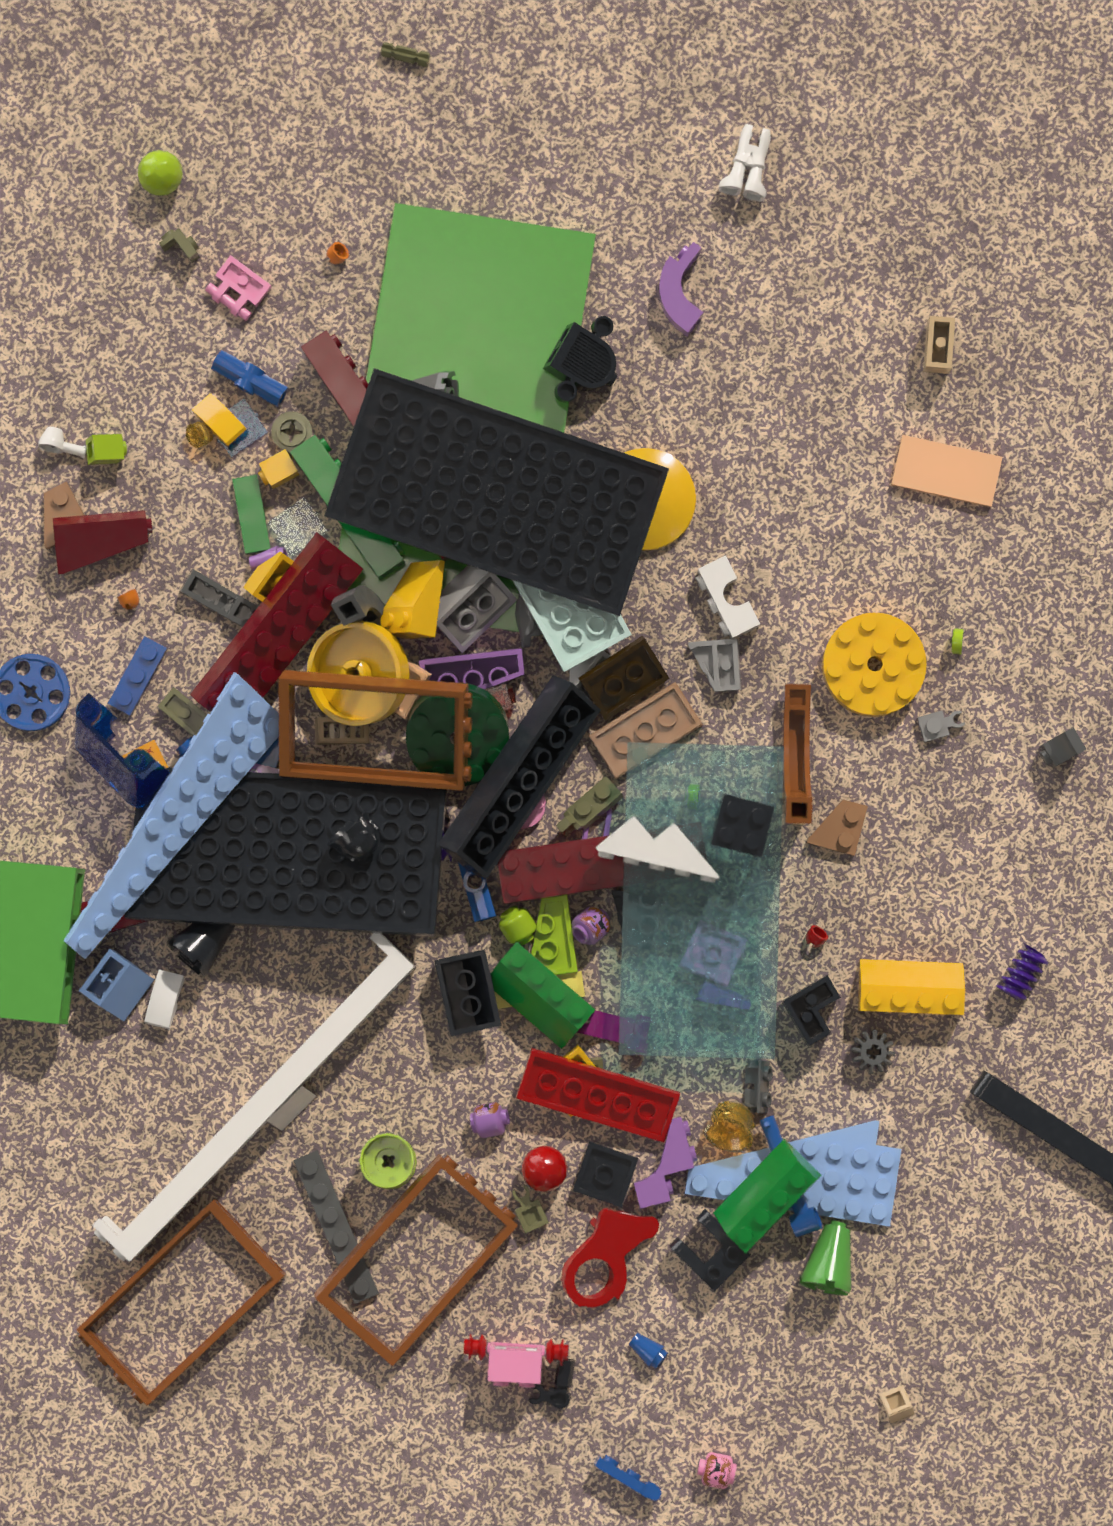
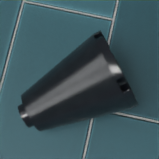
(200, 945)

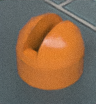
(332, 251)
(129, 599)

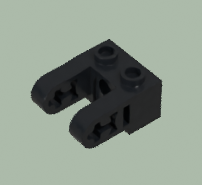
(722, 1263)

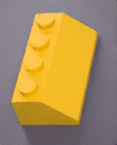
(911, 987)

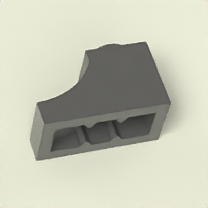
(1062, 748)

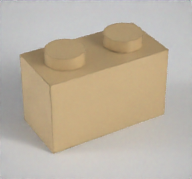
(939, 344)

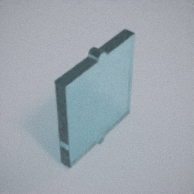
(297, 526)

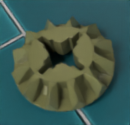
(284, 422)

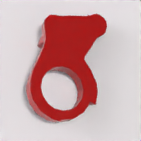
(612, 1239)

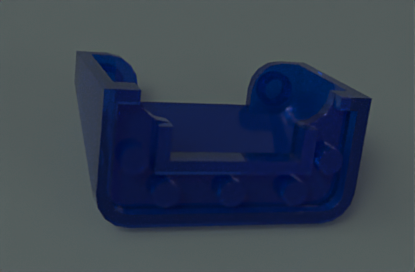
(136, 776)

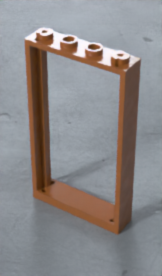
(463, 726)

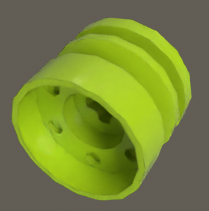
(373, 1160)

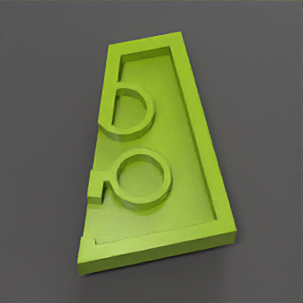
(554, 936)

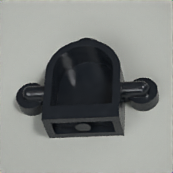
(582, 359)

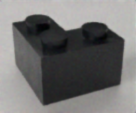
(805, 1006)

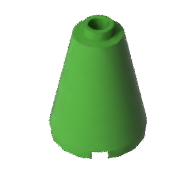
(830, 1261)

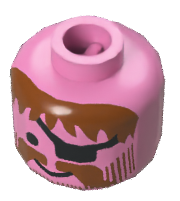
(717, 1470)

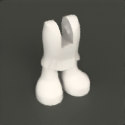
(748, 158)

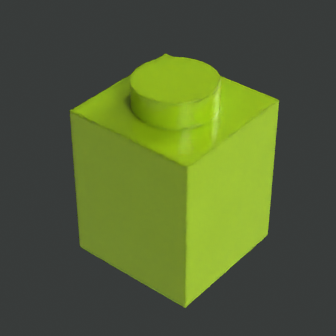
(105, 449)

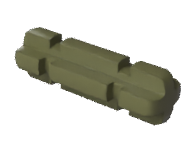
(405, 54)

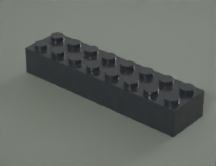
(519, 777)

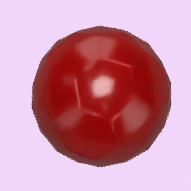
(544, 1168)

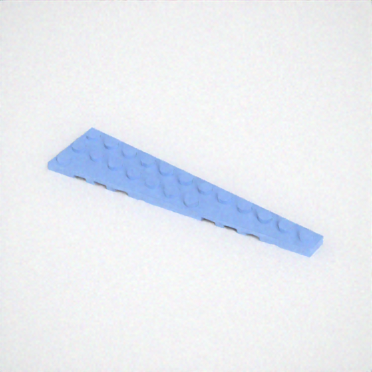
(215, 762)

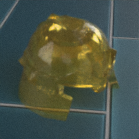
(731, 1127)

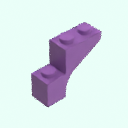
(675, 1158)

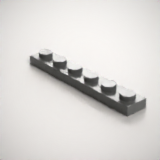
(334, 1223)

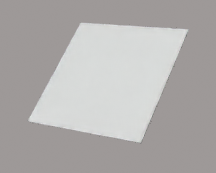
(291, 1108)

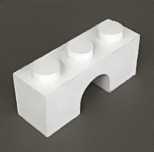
(735, 619)

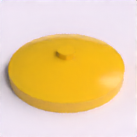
(675, 503)

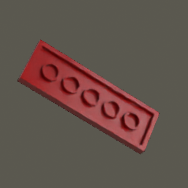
(597, 1095)

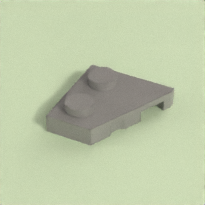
(719, 662)

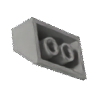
(471, 605)

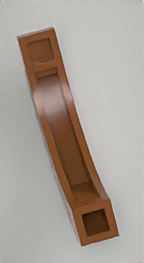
(796, 762)

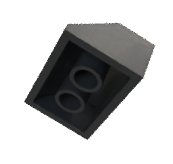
(467, 992)

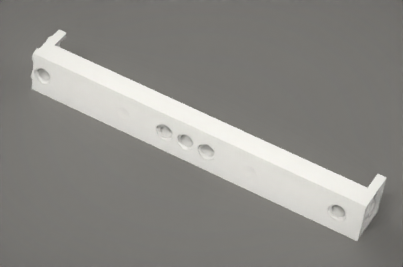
(259, 1108)

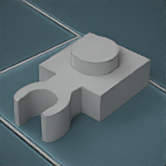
(936, 726)

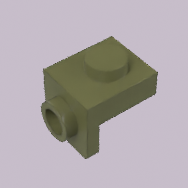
(187, 245)

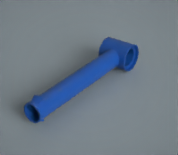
(804, 1219)

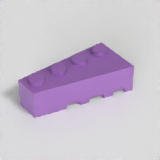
(478, 669)

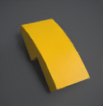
(219, 419)

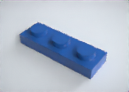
(137, 676)

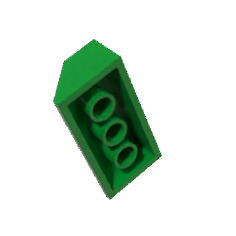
(540, 995)
(766, 1195)

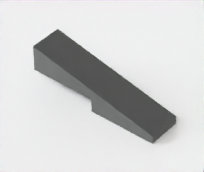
(218, 598)

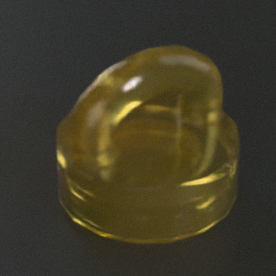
(198, 434)

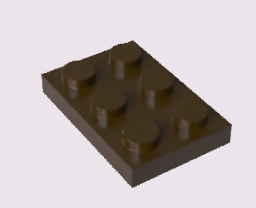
(624, 678)

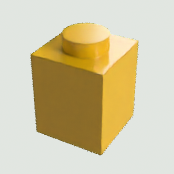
(277, 469)

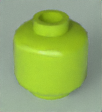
(517, 925)

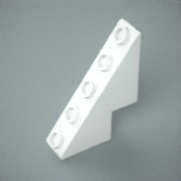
(666, 850)

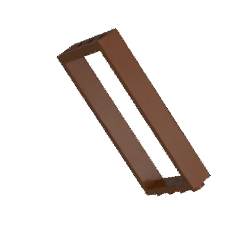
(467, 1181)
(108, 1357)

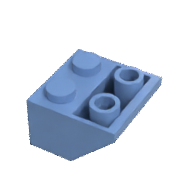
(116, 985)

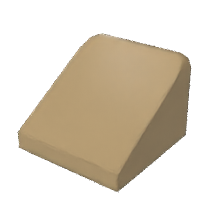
(896, 1404)

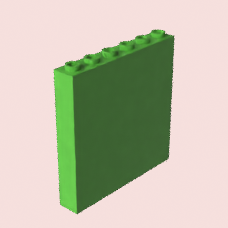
(35, 962)

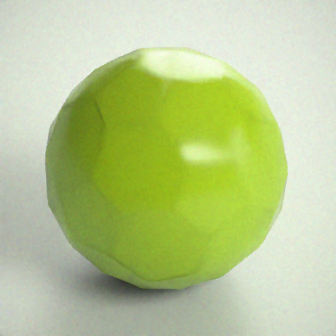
(160, 173)

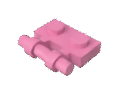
(241, 280)

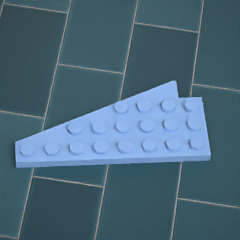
(854, 1182)

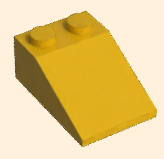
(415, 602)

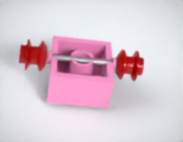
(515, 1361)

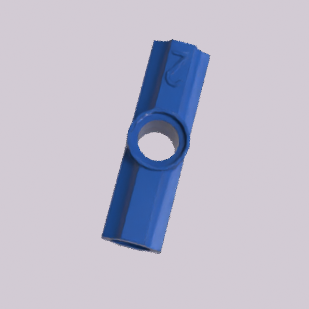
(250, 378)
(479, 898)

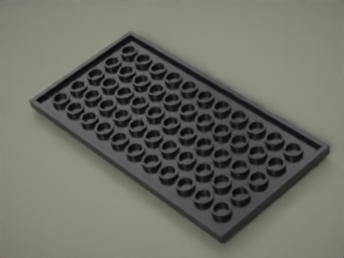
(496, 492)
(270, 866)

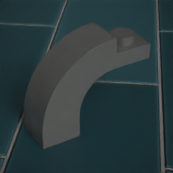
(358, 605)

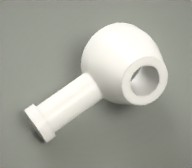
(54, 437)

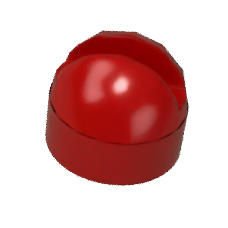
(816, 936)

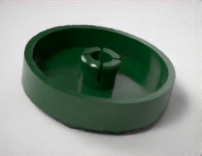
(431, 730)

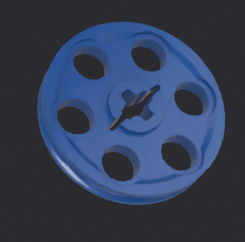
(43, 691)

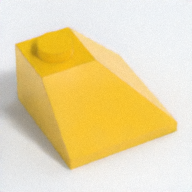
(267, 575)

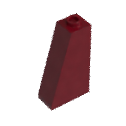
(97, 537)

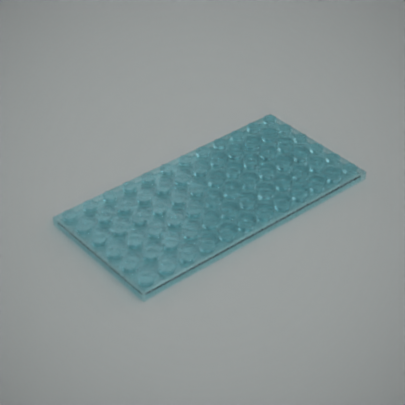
(695, 950)

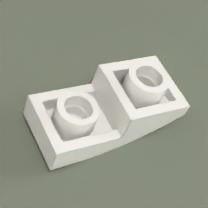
(164, 999)

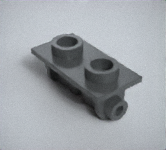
(759, 1098)

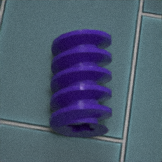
(1023, 973)

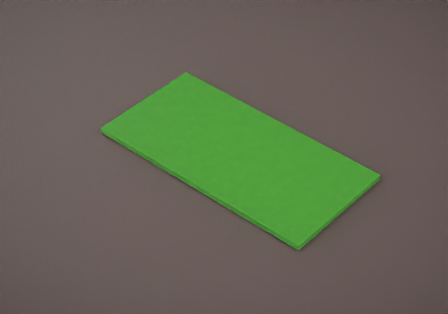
(482, 304)

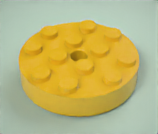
(879, 638)
(374, 654)

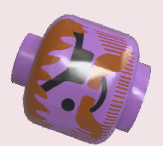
(590, 925)
(489, 1120)

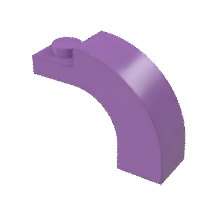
(676, 307)

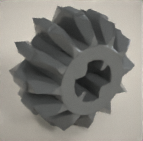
(867, 1044)

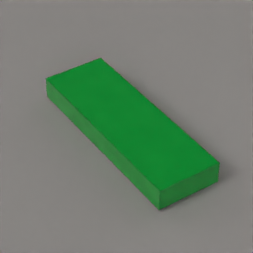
(251, 514)

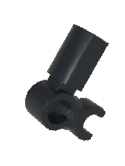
(559, 1396)

